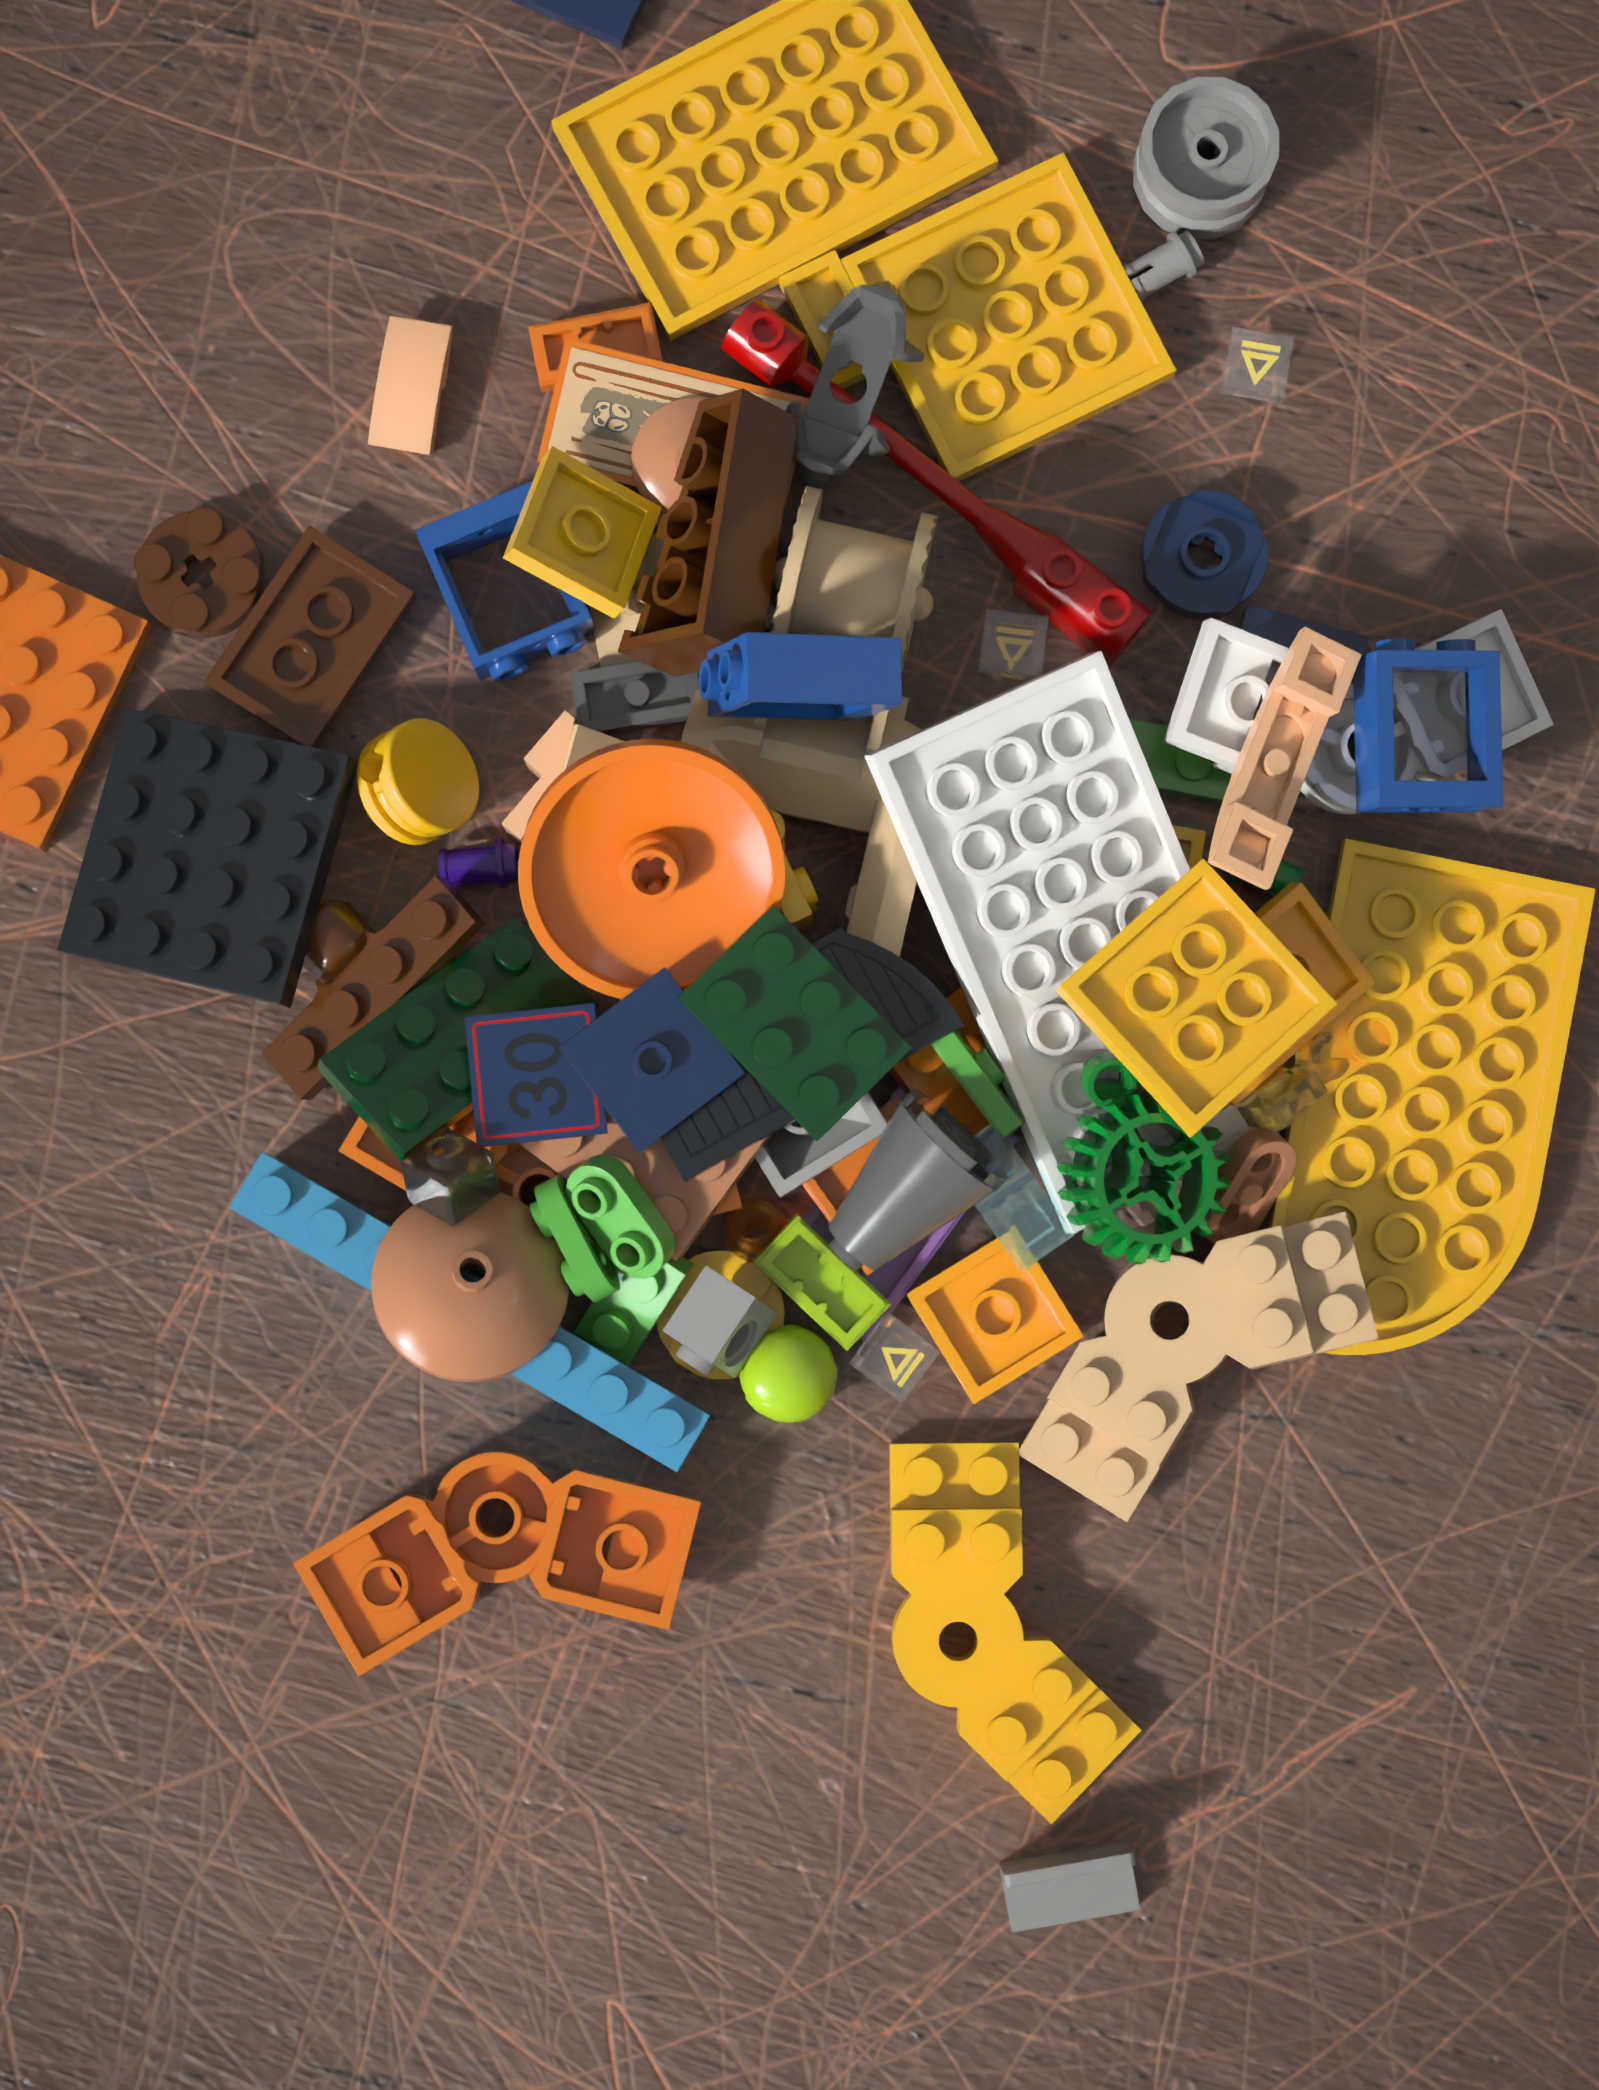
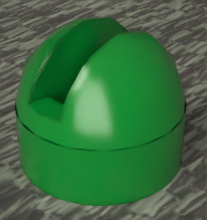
(1099, 1088)

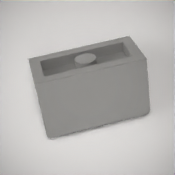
(1070, 1886)

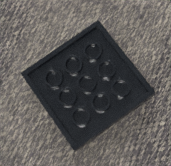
(209, 856)

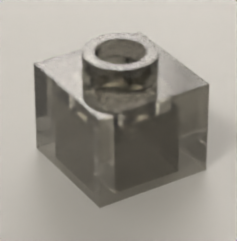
(450, 1177)

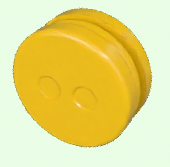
(417, 781)

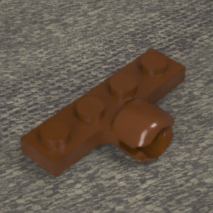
(366, 973)

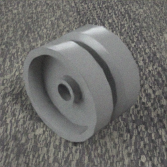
(1205, 157)

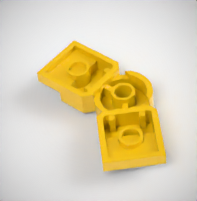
(1013, 1693)

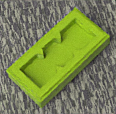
(821, 1282)

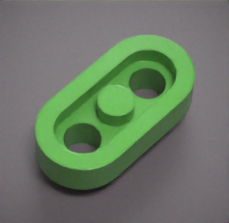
(621, 1216)
(585, 1263)

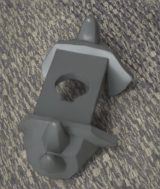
(868, 333)

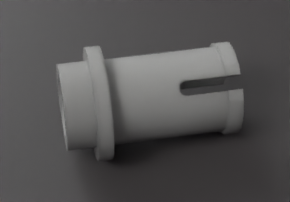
(1165, 264)

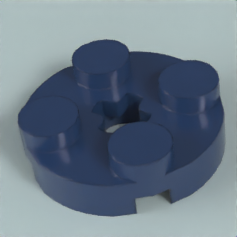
(1237, 540)

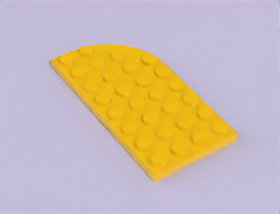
(1448, 1083)

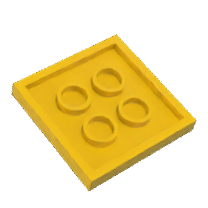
(1196, 997)

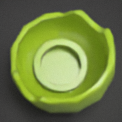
(789, 1374)

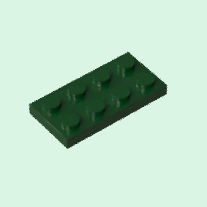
(411, 1061)

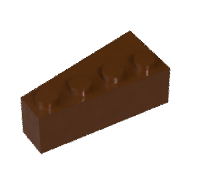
(717, 535)

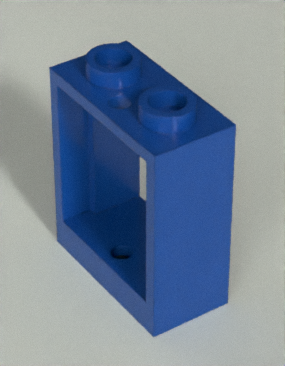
(472, 530)
(802, 677)
(1375, 729)

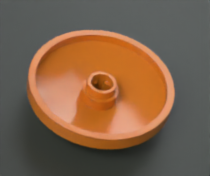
(647, 863)

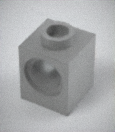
(718, 1324)

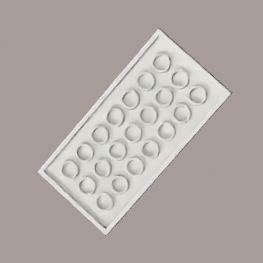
(1032, 855)

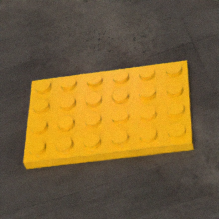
(771, 150)

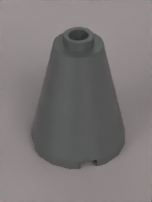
(911, 1185)

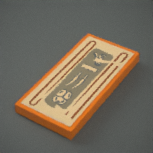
(609, 394)

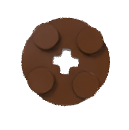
(202, 537)

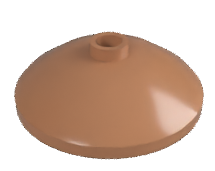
(463, 1326)

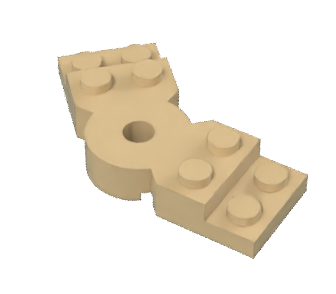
(1129, 1392)

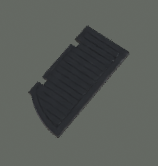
(749, 1113)

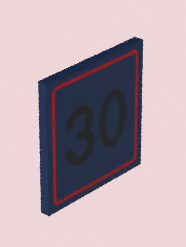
(525, 1082)

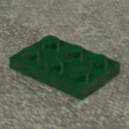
(794, 1022)

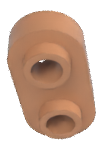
(1258, 1172)

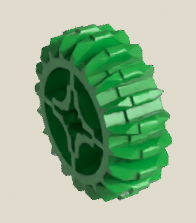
(1172, 1213)

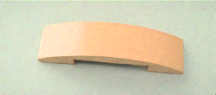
(1277, 756)

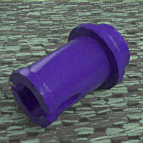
(480, 864)

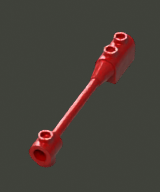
(1046, 568)

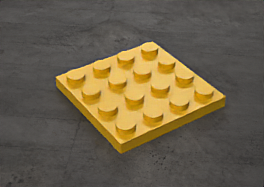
(1015, 318)

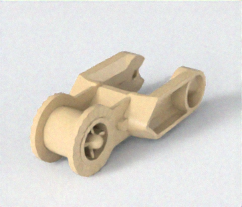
(817, 770)

